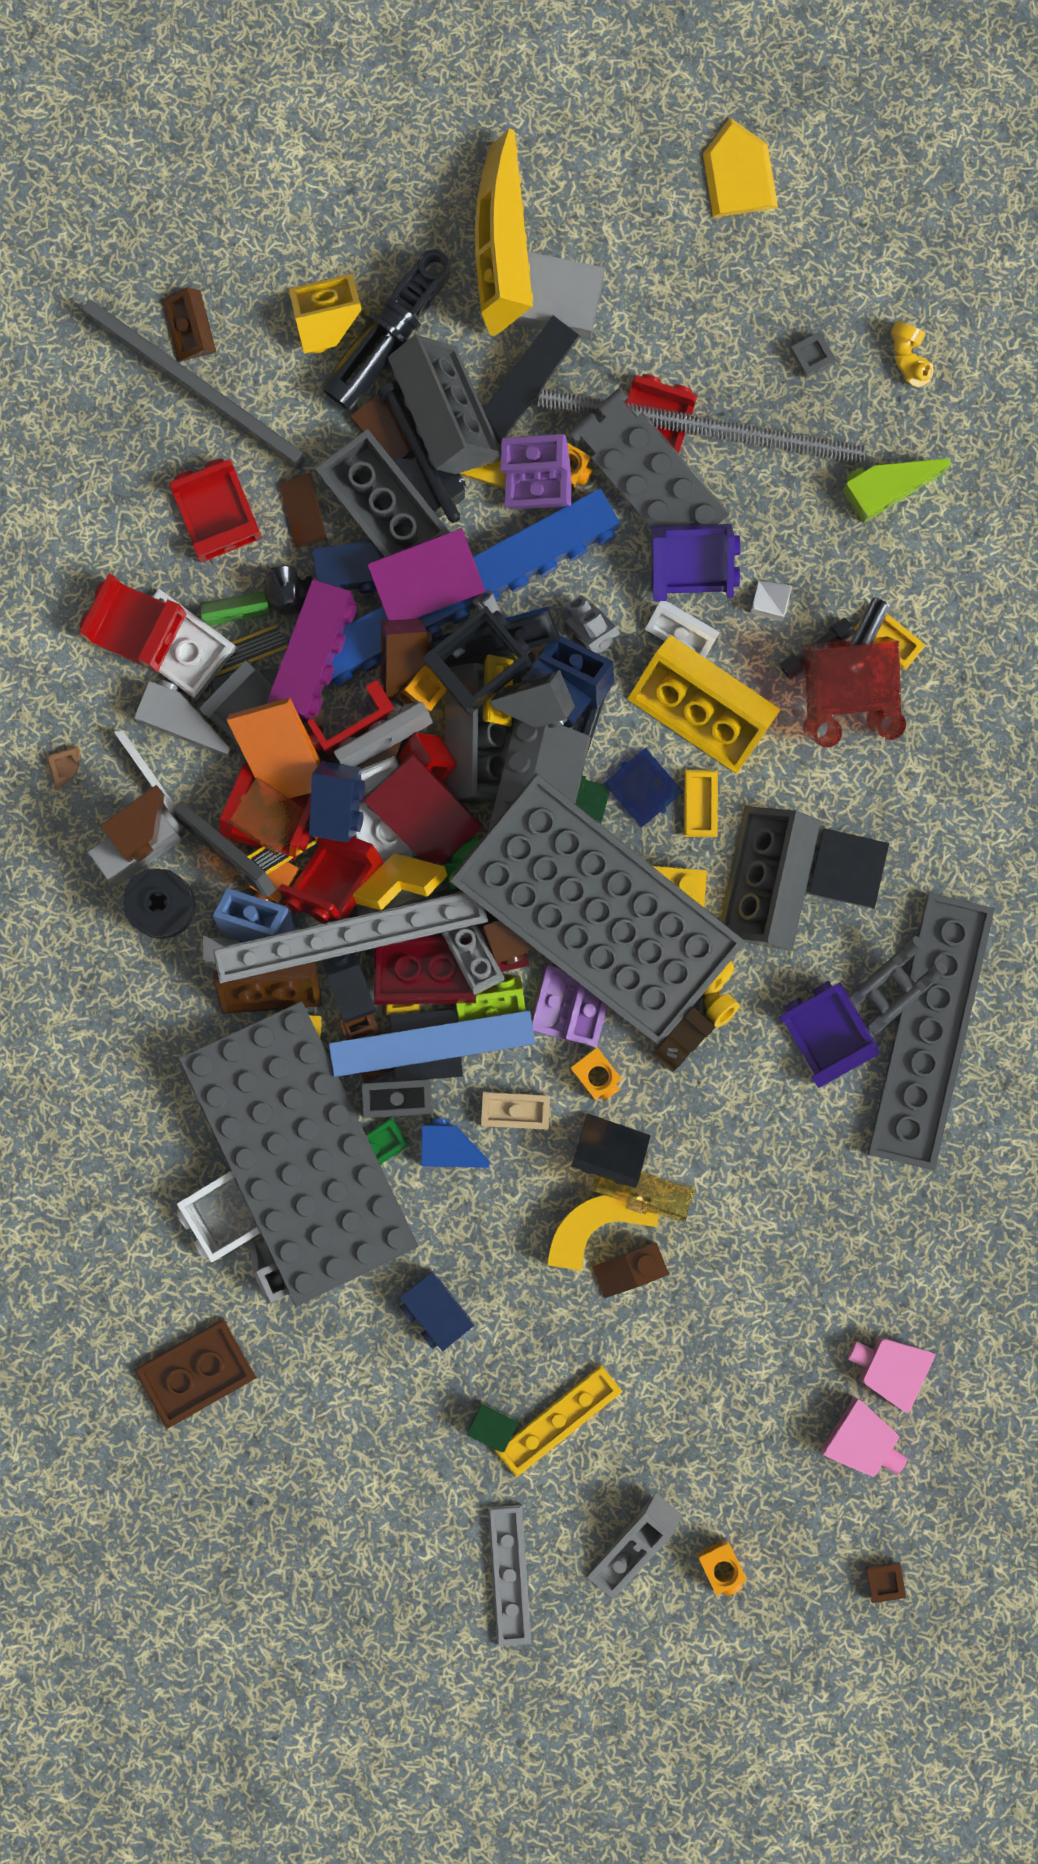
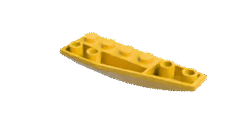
(501, 238)

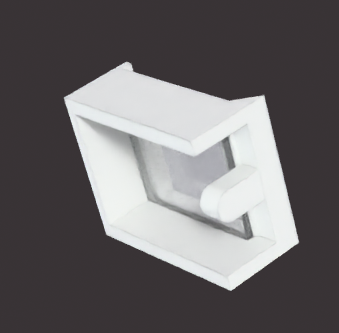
(218, 1218)

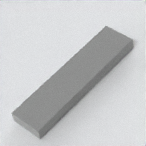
(509, 1575)

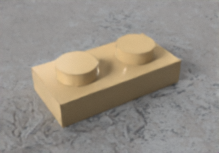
(515, 1111)

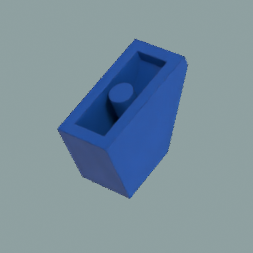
(449, 1147)

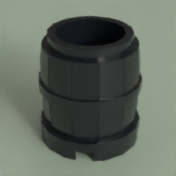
(179, 903)

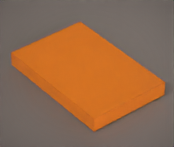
(276, 746)

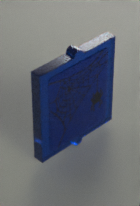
(643, 787)

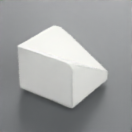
(771, 600)
(214, 943)

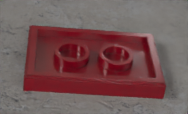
(422, 811)
(419, 973)

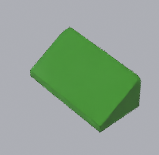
(235, 608)

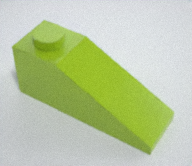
(887, 484)

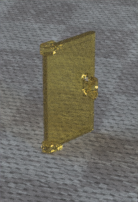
(650, 1194)

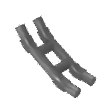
(893, 969)

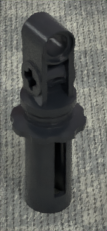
(393, 320)

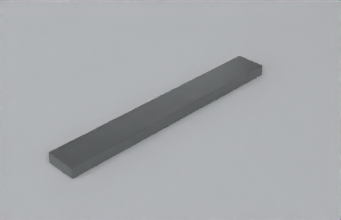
(193, 384)

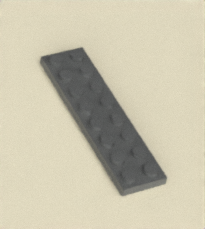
(931, 1034)

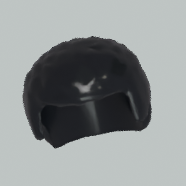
(285, 590)

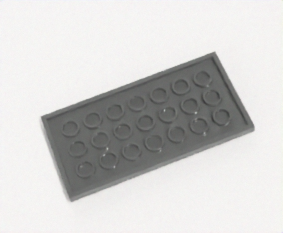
(597, 909)
(298, 1153)

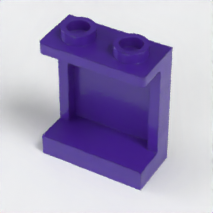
(694, 559)
(829, 1032)

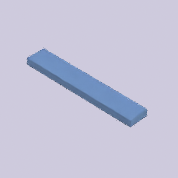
(432, 1043)

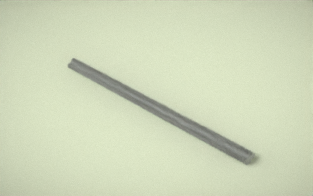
(712, 427)

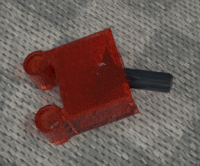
(854, 679)

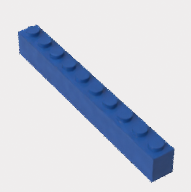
(500, 568)

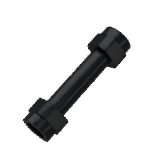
(839, 631)

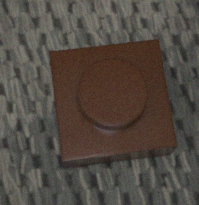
(885, 1582)

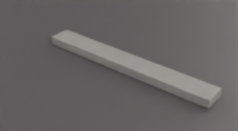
(347, 936)

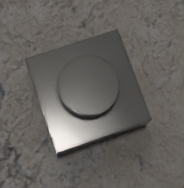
(812, 354)

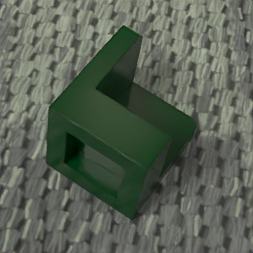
(592, 798)
(492, 1427)

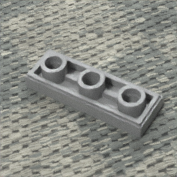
(383, 735)
(473, 959)

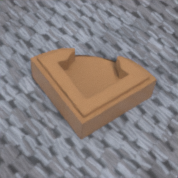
(64, 765)

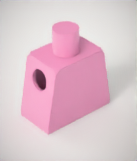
(893, 1369)
(864, 1441)

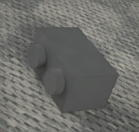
(397, 1099)

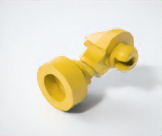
(915, 369)
(720, 1007)

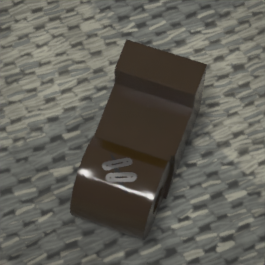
(683, 1039)

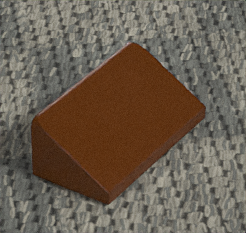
(189, 324)
(303, 511)

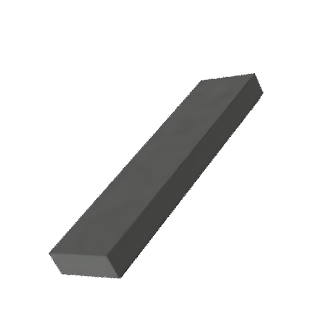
(224, 849)

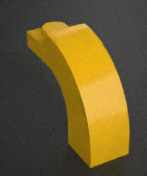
(578, 1225)

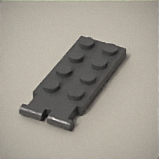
(647, 467)

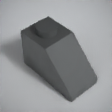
(536, 700)

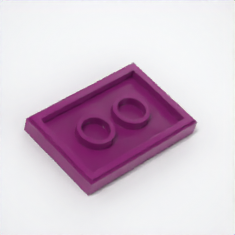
(426, 576)

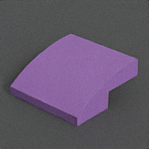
(536, 471)
(567, 1008)

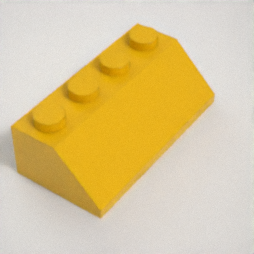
(703, 703)

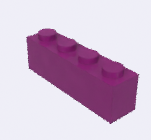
(313, 648)

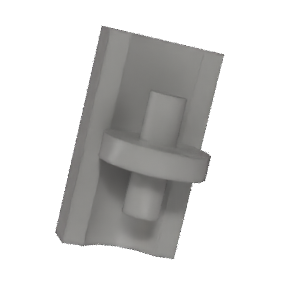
(590, 625)

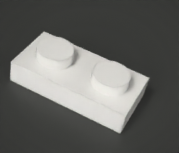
(692, 632)

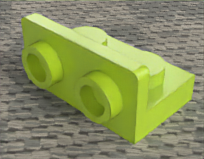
(495, 1001)

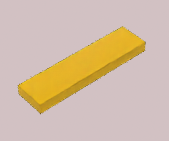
(559, 1420)

